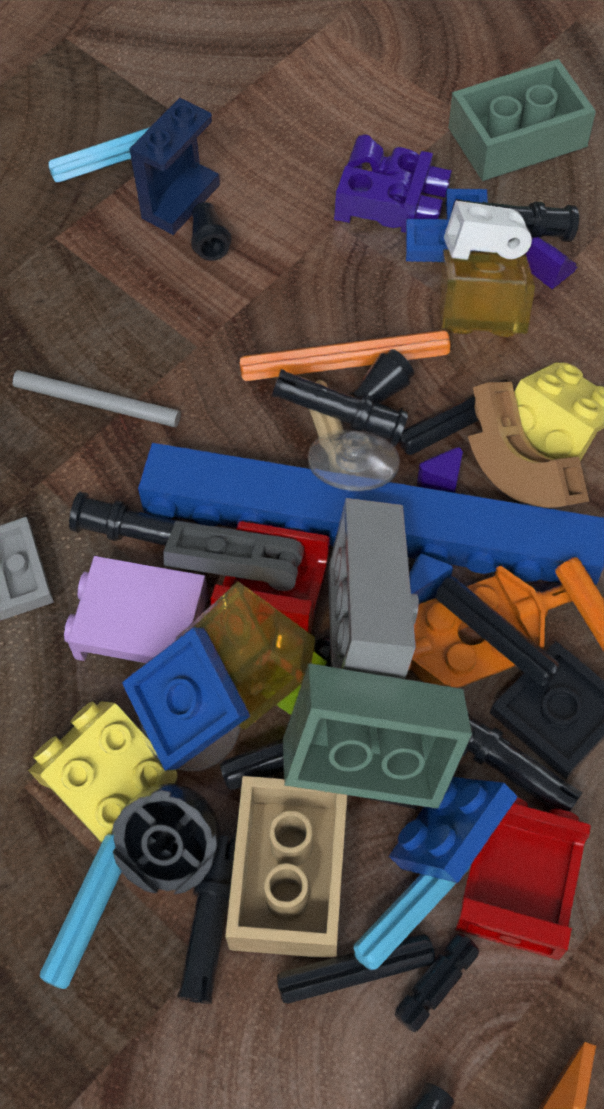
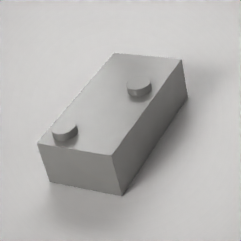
(371, 591)

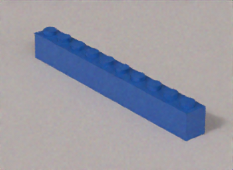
(438, 523)

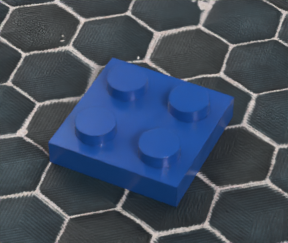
(185, 699)
(449, 838)

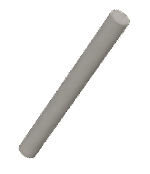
(96, 398)

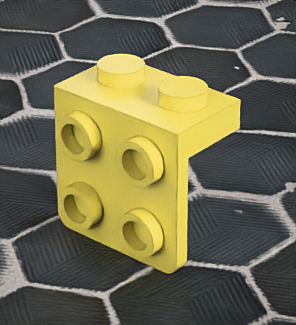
(560, 410)
(99, 766)

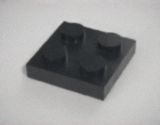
(557, 719)

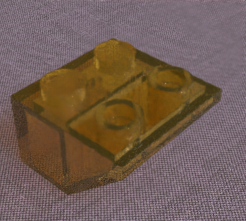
(258, 647)

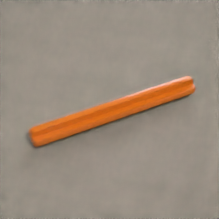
(342, 355)

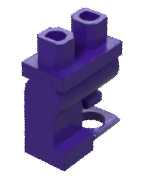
(392, 188)

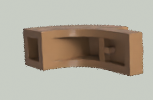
(511, 459)

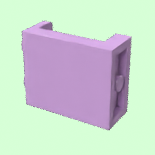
(132, 609)

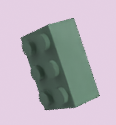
(520, 119)
(375, 736)

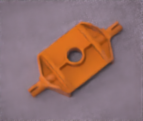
(450, 662)

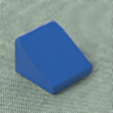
(427, 576)

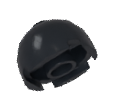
(166, 839)

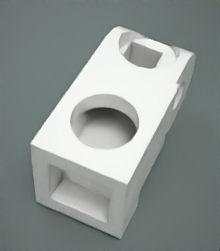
(487, 230)

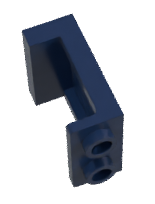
(169, 167)

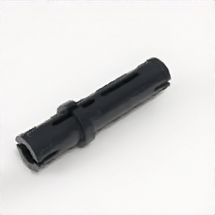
(521, 768)
(208, 927)

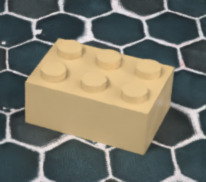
(286, 870)

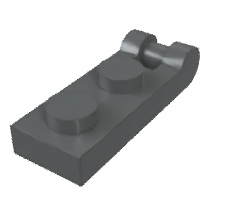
(234, 554)

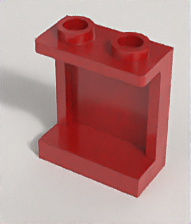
(301, 601)
(526, 881)

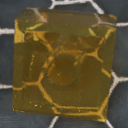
(486, 294)

